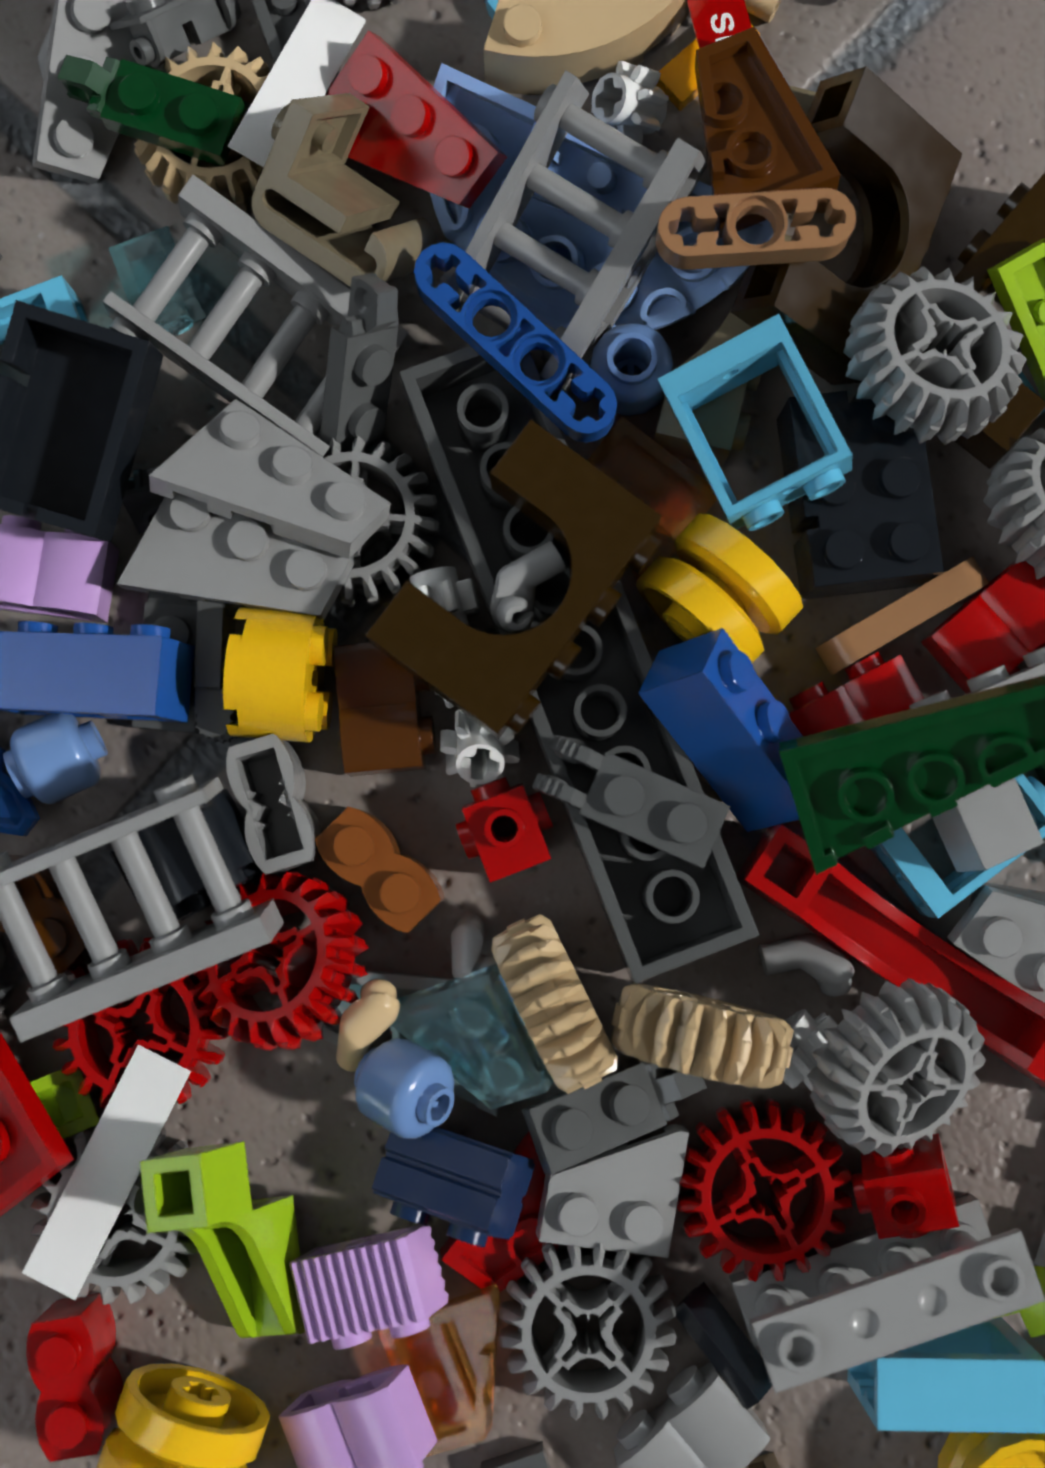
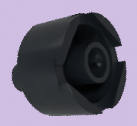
(175, 866)

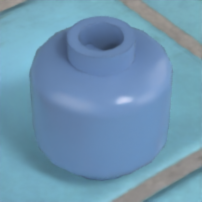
(633, 350)
(55, 757)
(404, 1088)

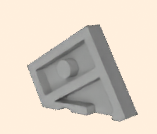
(617, 1197)

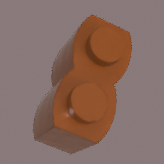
(368, 855)

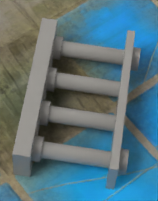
(630, 234)
(262, 260)
(173, 949)
(884, 1296)

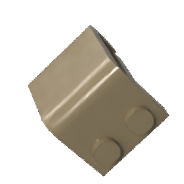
(324, 205)

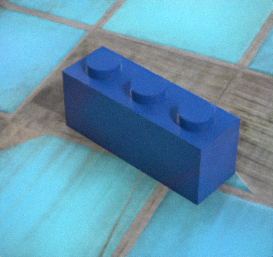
(95, 672)
(725, 725)

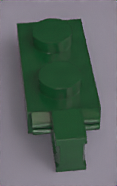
(155, 106)

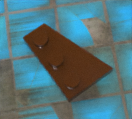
(755, 125)

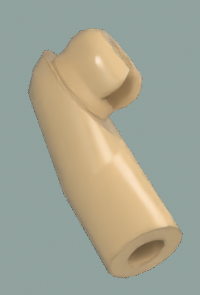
(365, 1022)

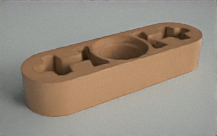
(804, 246)
(902, 615)

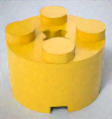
(278, 675)

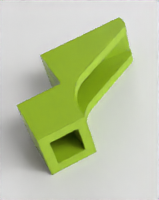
(238, 1238)

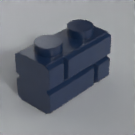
(456, 1181)

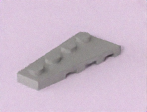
(66, 135)

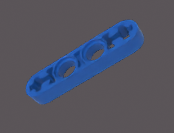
(521, 337)

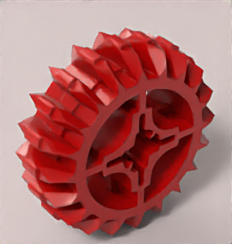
(301, 966)
(166, 1035)
(790, 1238)

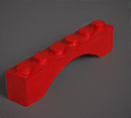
(895, 945)

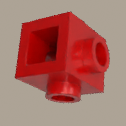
(504, 853)
(907, 1190)

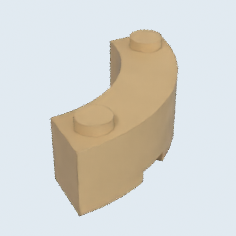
(540, 39)

